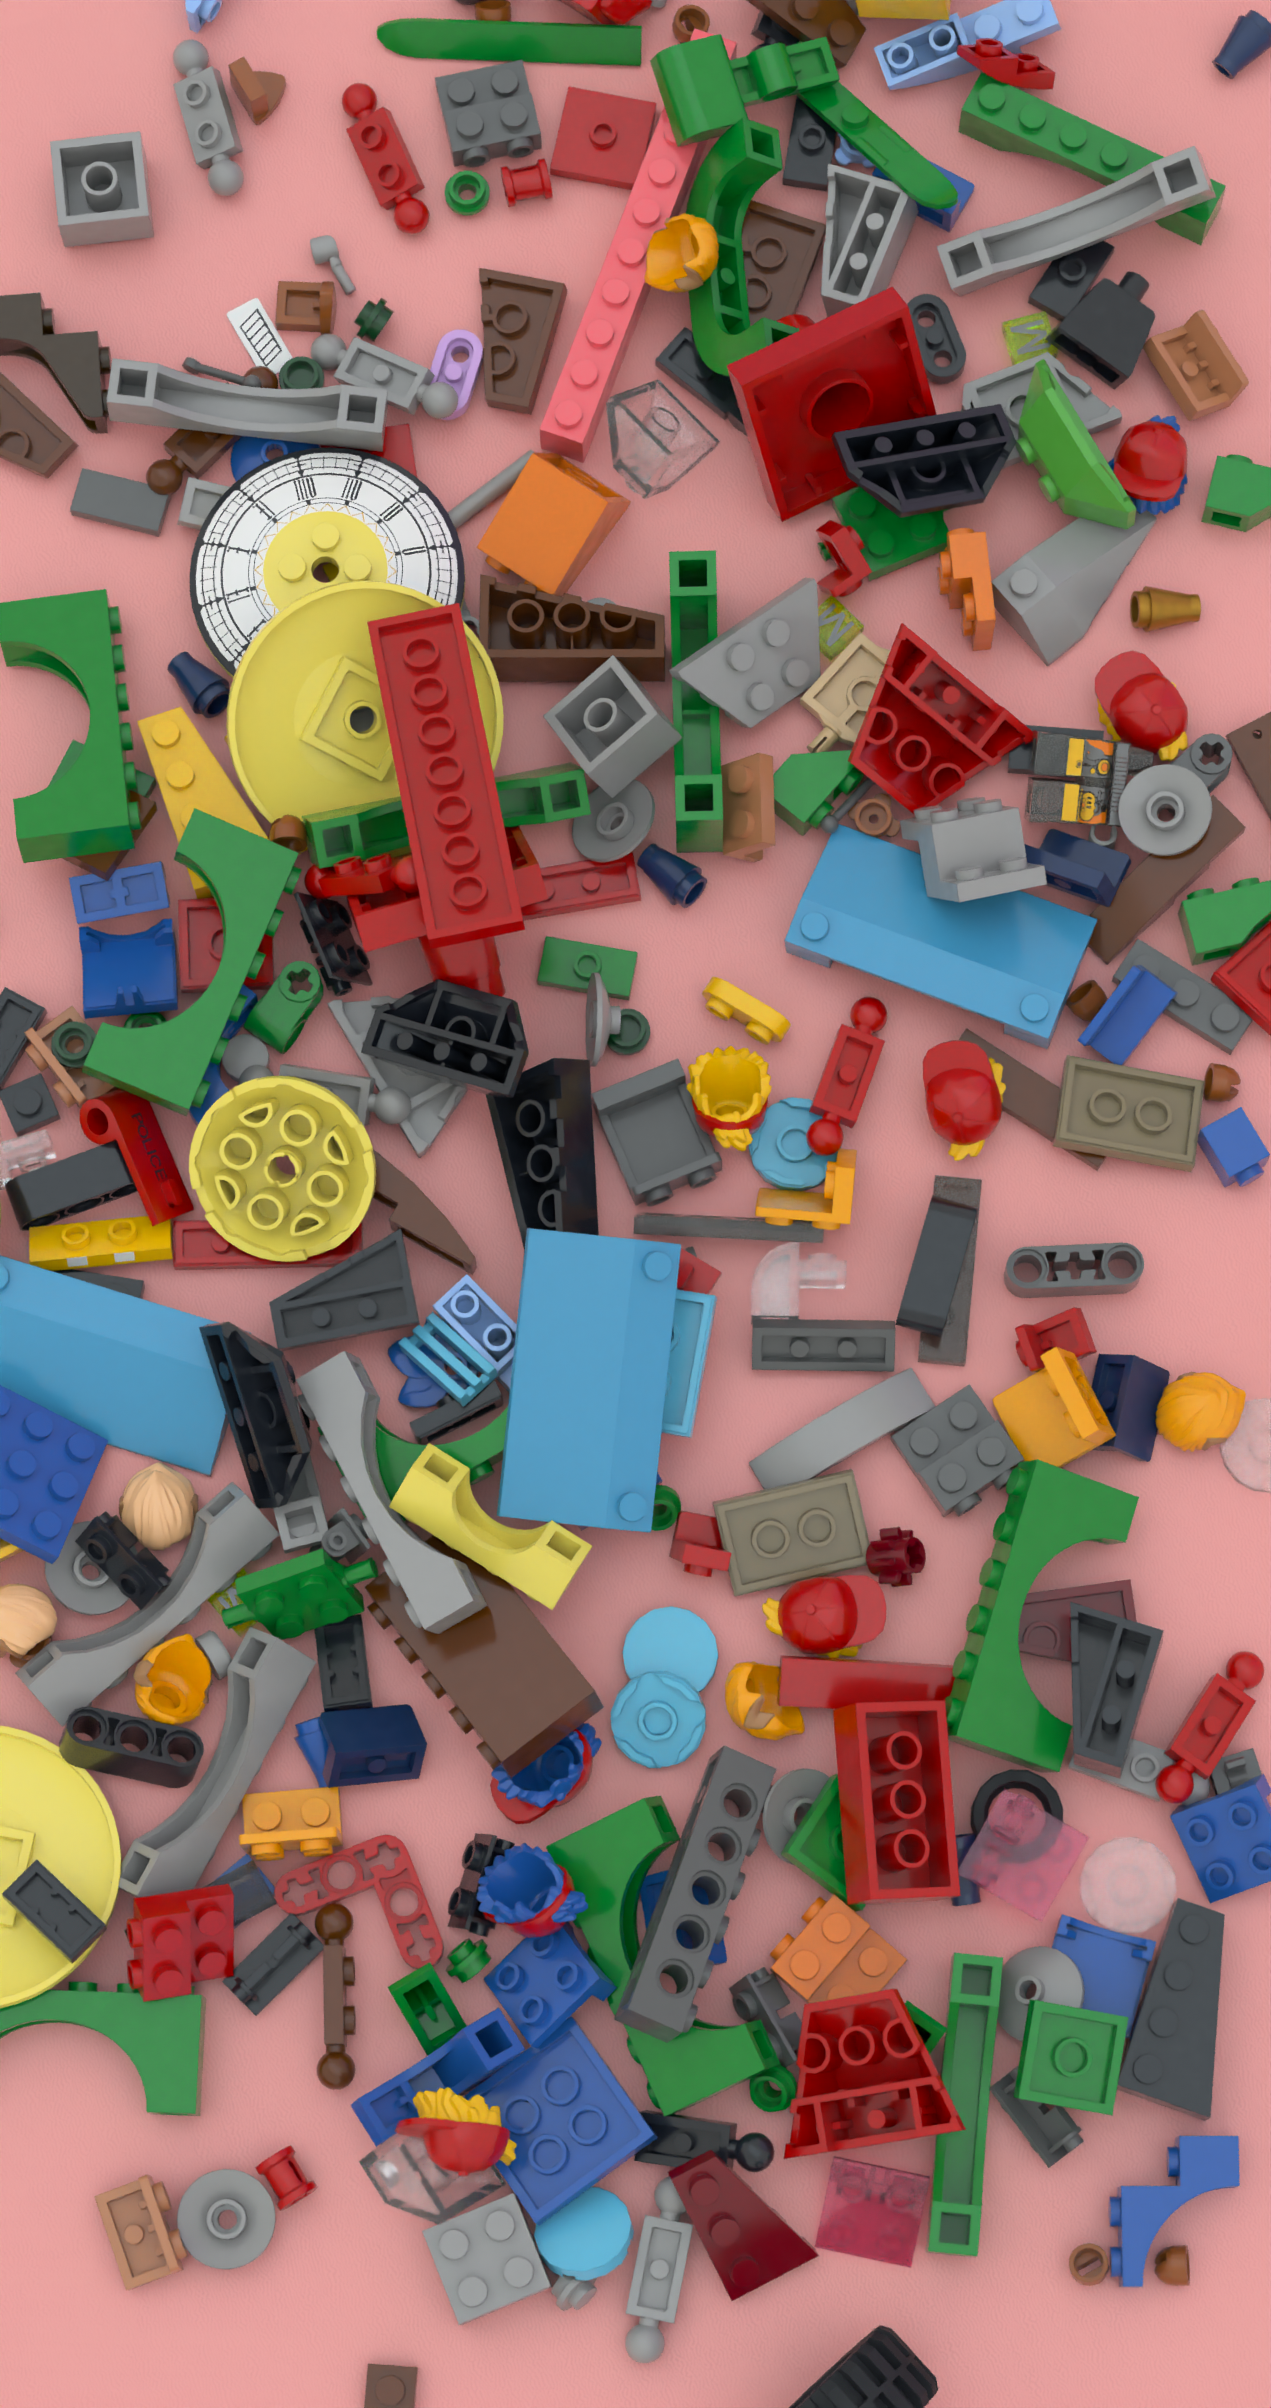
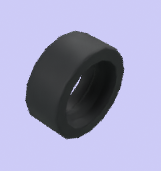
(1014, 1779)

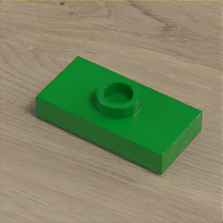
(571, 963)

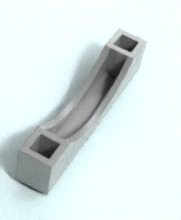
(1122, 206)
(174, 399)
(346, 1409)
(222, 1541)
(261, 1692)

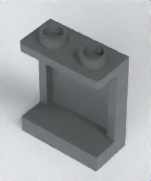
(656, 1134)

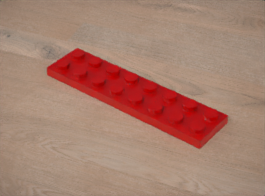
(445, 776)

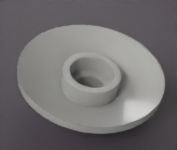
(1159, 789)
(614, 823)
(600, 1019)
(70, 1585)
(790, 1793)
(1056, 1982)
(200, 2215)

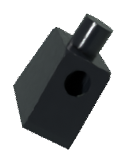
(1107, 329)

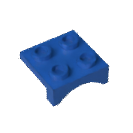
(129, 971)
(1229, 1838)
(1109, 1963)
(546, 1983)

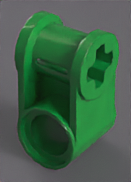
(281, 1012)

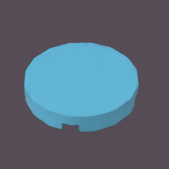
(781, 1148)
(673, 1643)
(658, 1719)
(586, 2236)

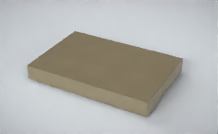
(1128, 1113)
(793, 1532)

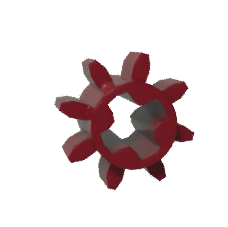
(895, 1556)

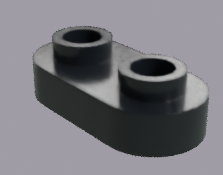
(939, 339)

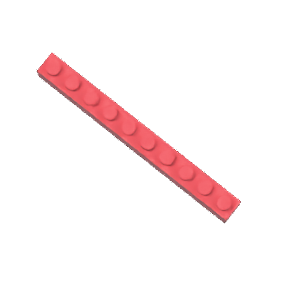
(619, 291)

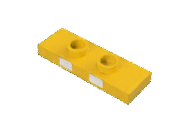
(99, 1243)

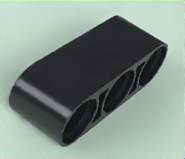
(70, 1186)
(936, 1266)
(109, 1756)

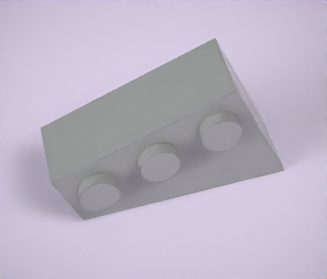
(864, 236)

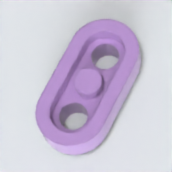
(458, 375)

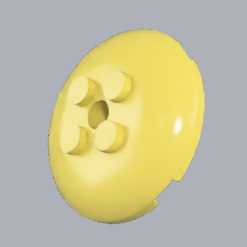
(256, 1202)

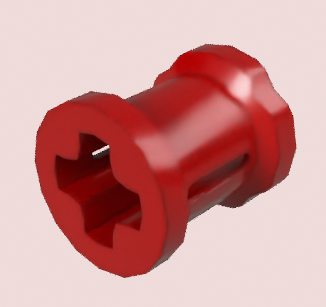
(526, 182)
(286, 2178)

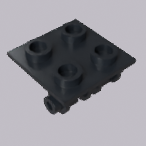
(329, 933)

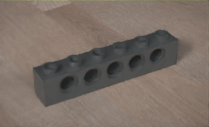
(644, 2000)

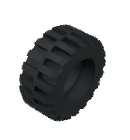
(873, 2375)

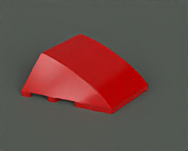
(930, 727)
(865, 2078)

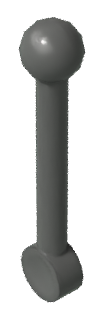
(196, 367)
(830, 822)

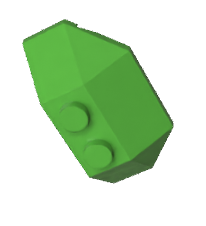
(1067, 456)

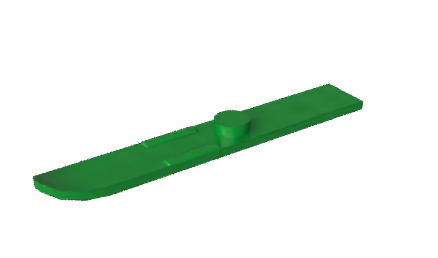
(513, 41)
(882, 146)

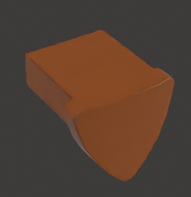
(257, 90)
(306, 306)

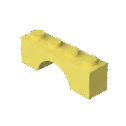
(441, 1502)

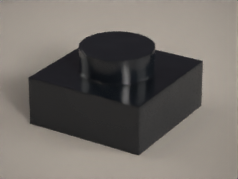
(29, 1105)

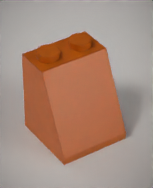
(551, 523)

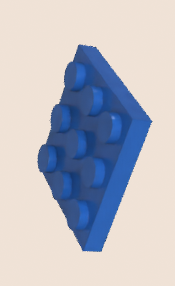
(42, 1474)
(566, 2119)

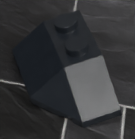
(929, 459)
(452, 1037)
(261, 1410)

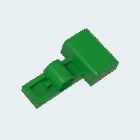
(710, 92)

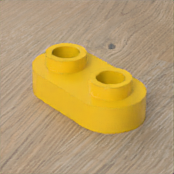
(760, 1019)

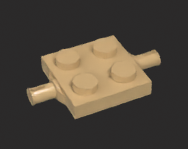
(844, 693)

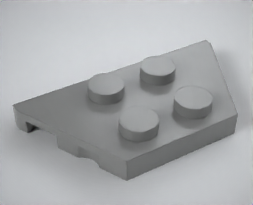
(1011, 387)
(760, 659)
(430, 1099)

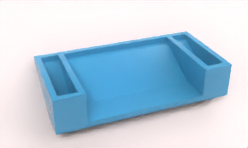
(988, 955)
(111, 1365)
(588, 1380)

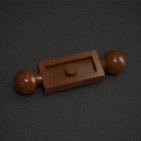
(196, 449)
(336, 2067)

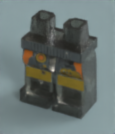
(1100, 778)

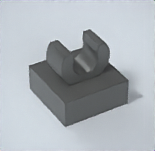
(1234, 1771)

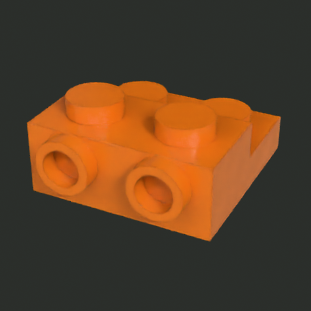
(967, 581)
(834, 1955)

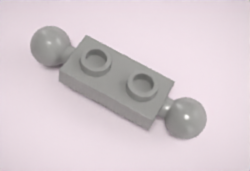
(208, 117)
(376, 368)
(390, 1105)
(657, 2274)

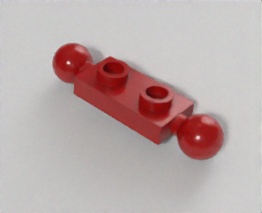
(385, 158)
(358, 877)
(846, 1076)
(1209, 1727)

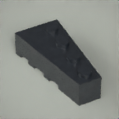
(549, 1147)
(1176, 2023)

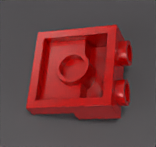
(180, 1940)

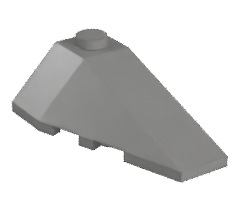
(1065, 581)

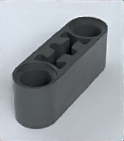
(1085, 1257)

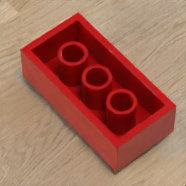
(896, 1802)

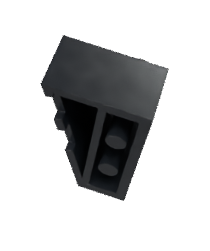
(350, 1300)
(1110, 1682)

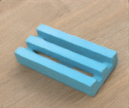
(424, 1335)

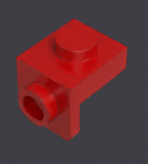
(844, 547)
(1063, 1330)
(698, 1544)

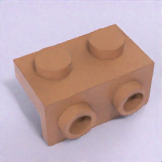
(1197, 366)
(748, 807)
(72, 1084)
(140, 2231)

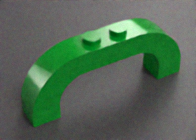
(721, 194)

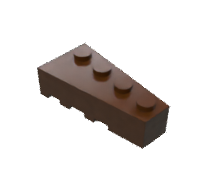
(564, 638)

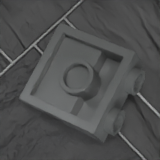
(488, 114)
(958, 1452)

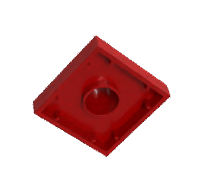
(826, 380)
(399, 916)

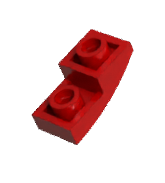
(1013, 69)

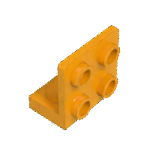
(824, 1209)
(1054, 1412)
(292, 1821)

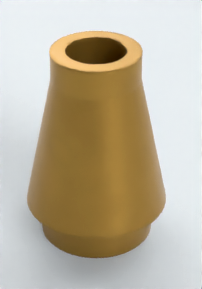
(1163, 608)

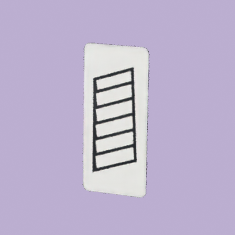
(259, 335)

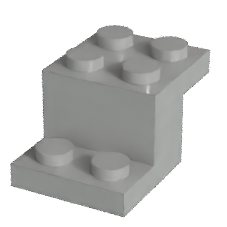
(972, 850)

